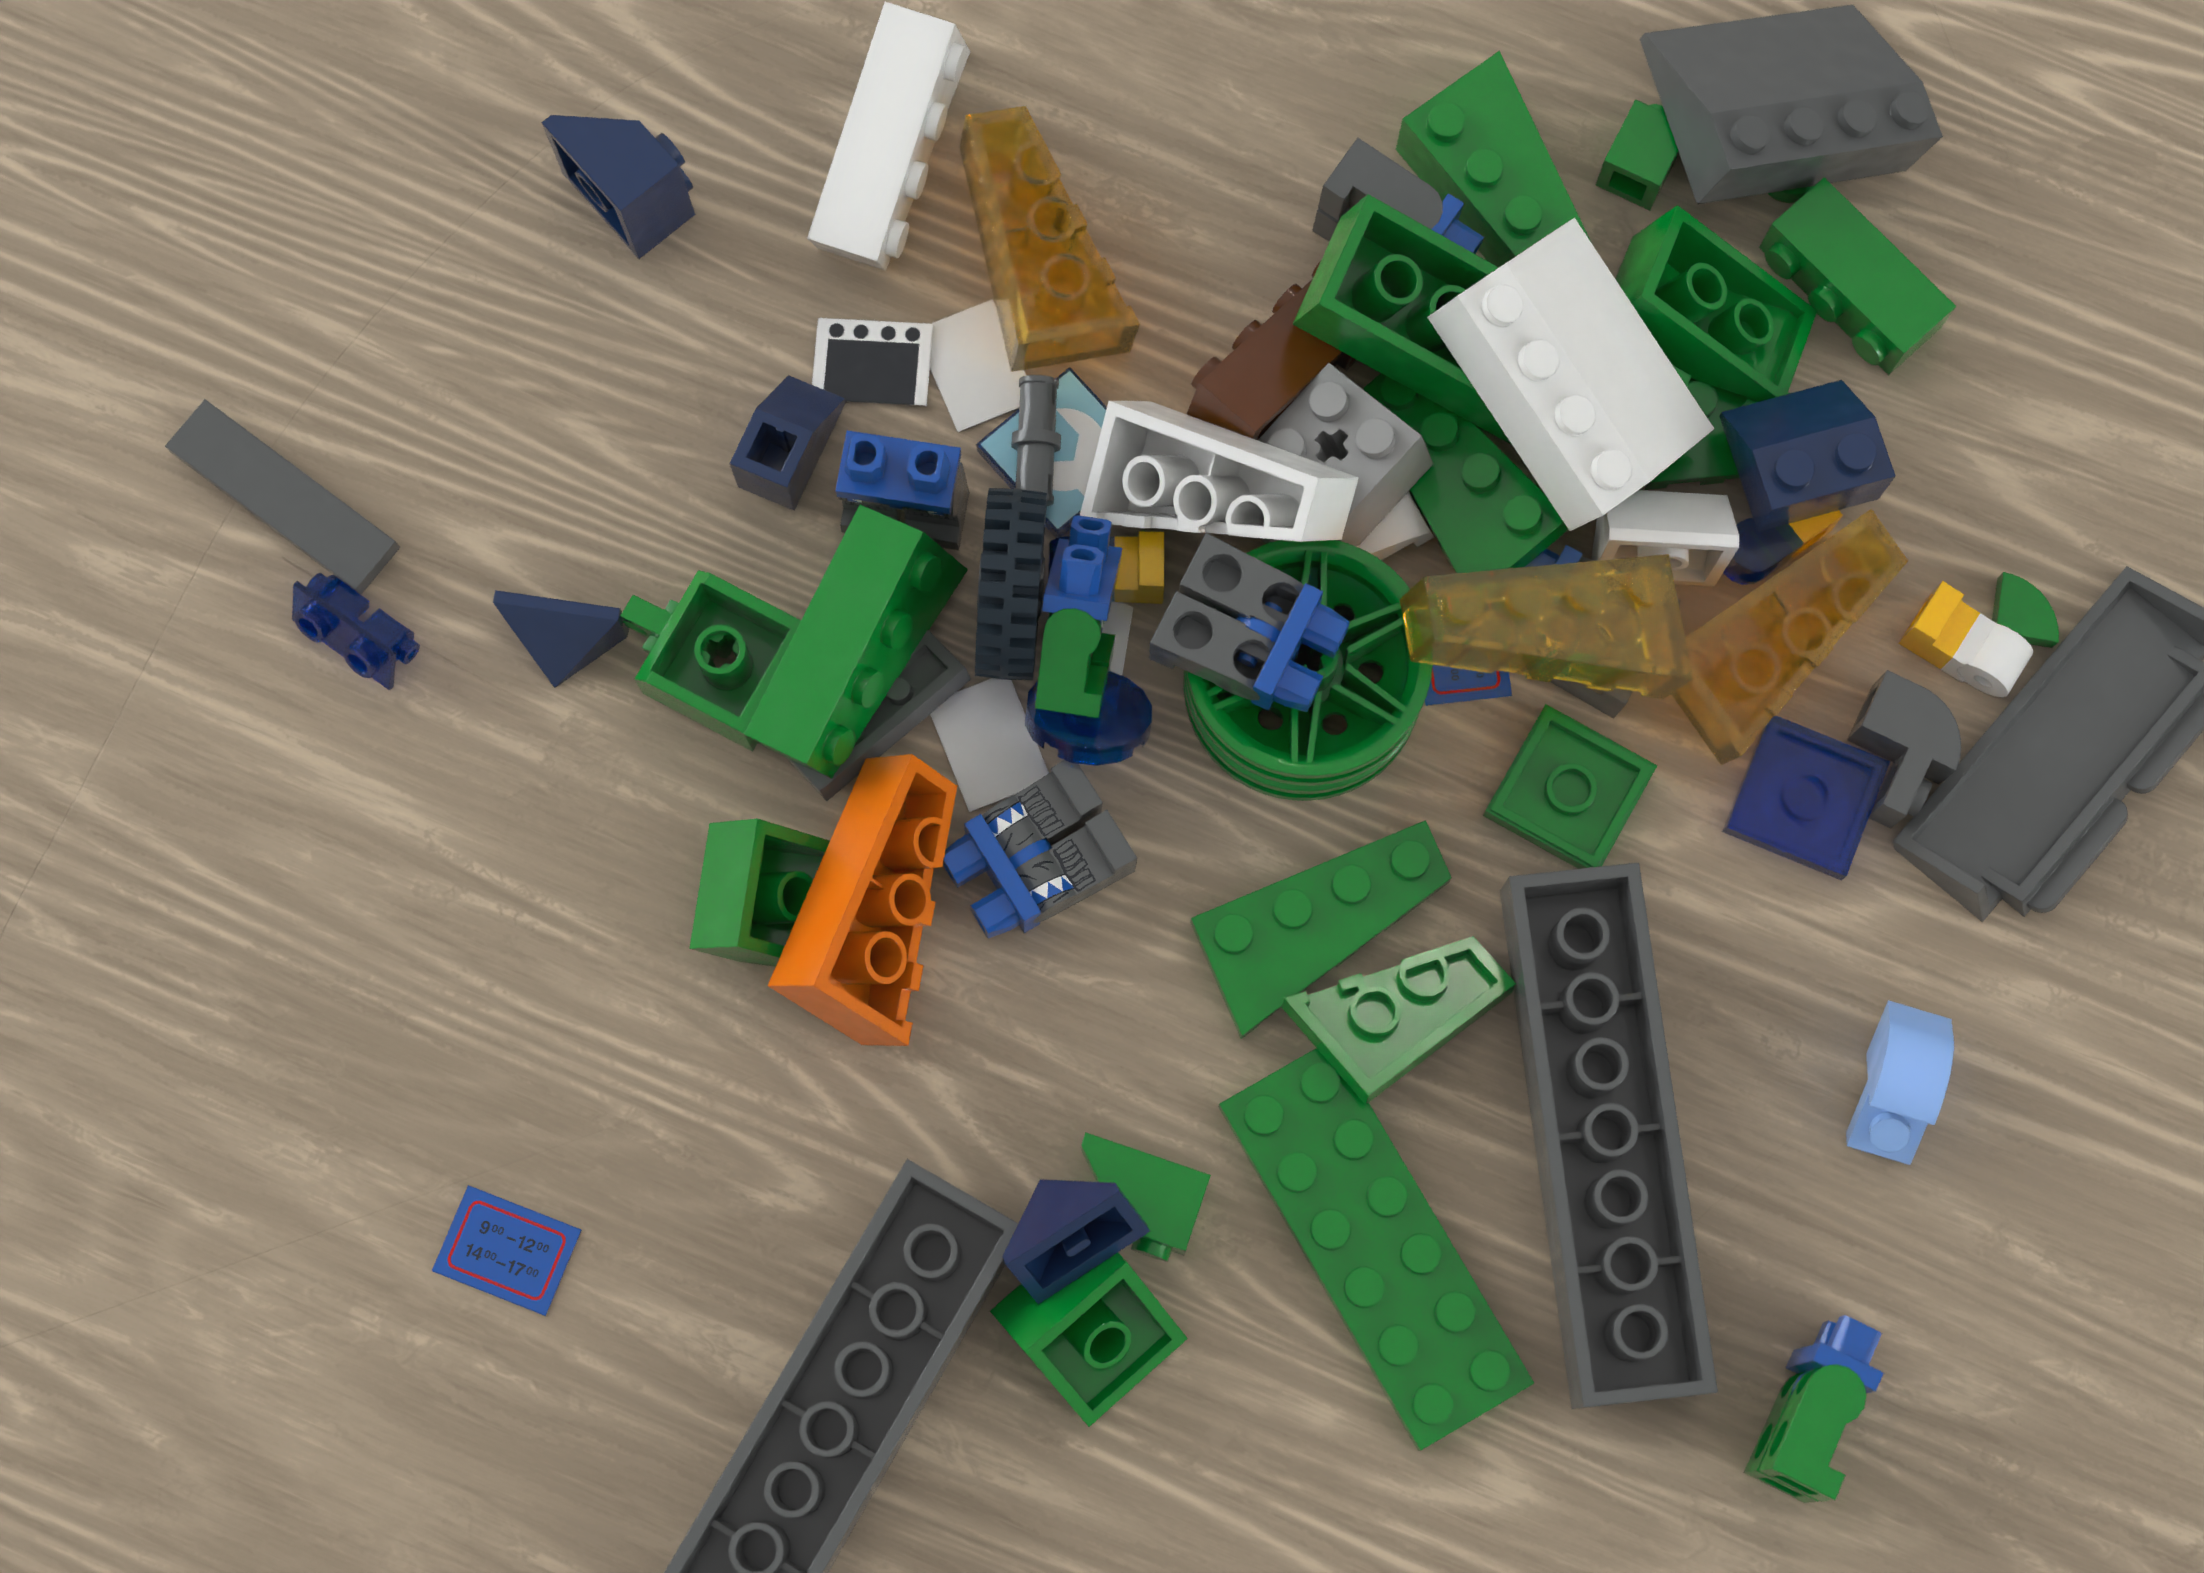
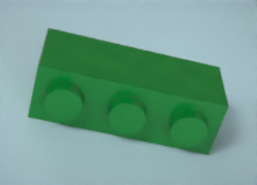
(1855, 277)

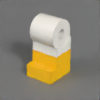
(1966, 643)

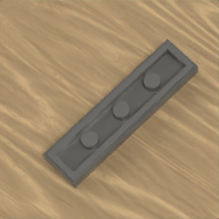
(282, 496)

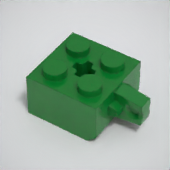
(688, 636)

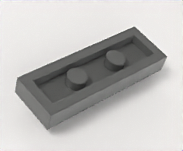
(921, 688)

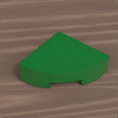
(2025, 611)

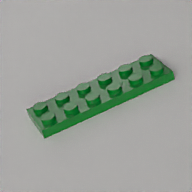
(1376, 1248)

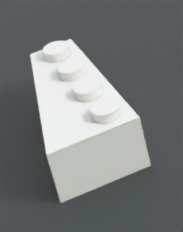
(889, 136)
(1202, 478)

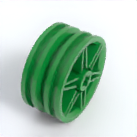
(1300, 757)

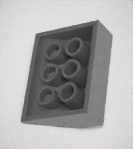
(1788, 102)

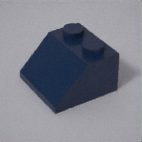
(624, 176)
(1807, 454)

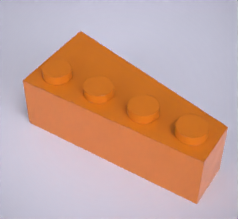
(868, 903)

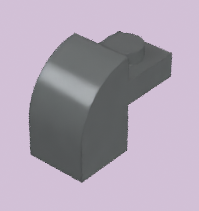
(1915, 734)

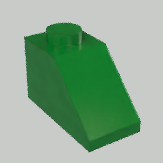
(1159, 1190)

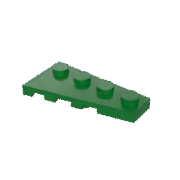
(1314, 921)

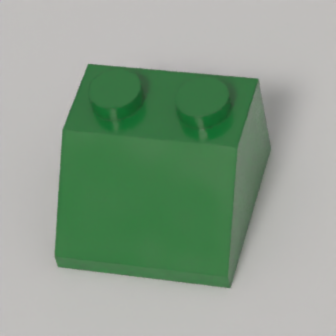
(753, 889)
(1093, 1335)

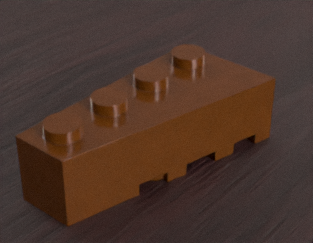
(1264, 371)

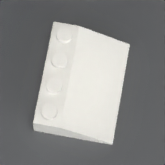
(1572, 375)

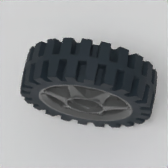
(1010, 584)

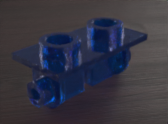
(330, 614)

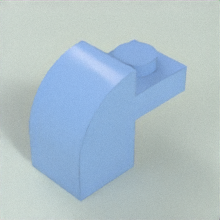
(1905, 1083)

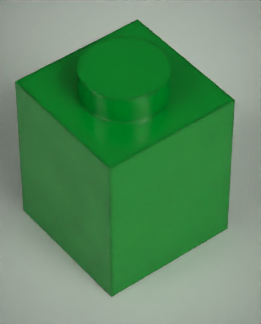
(1640, 156)

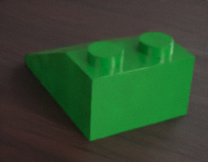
(1714, 308)

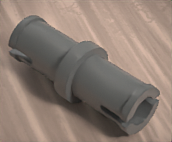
(1036, 434)

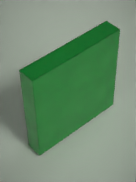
(1570, 790)

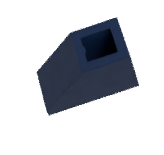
(785, 441)

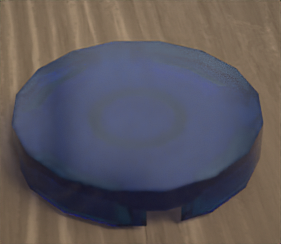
(1085, 740)

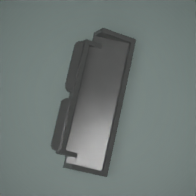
(2054, 766)

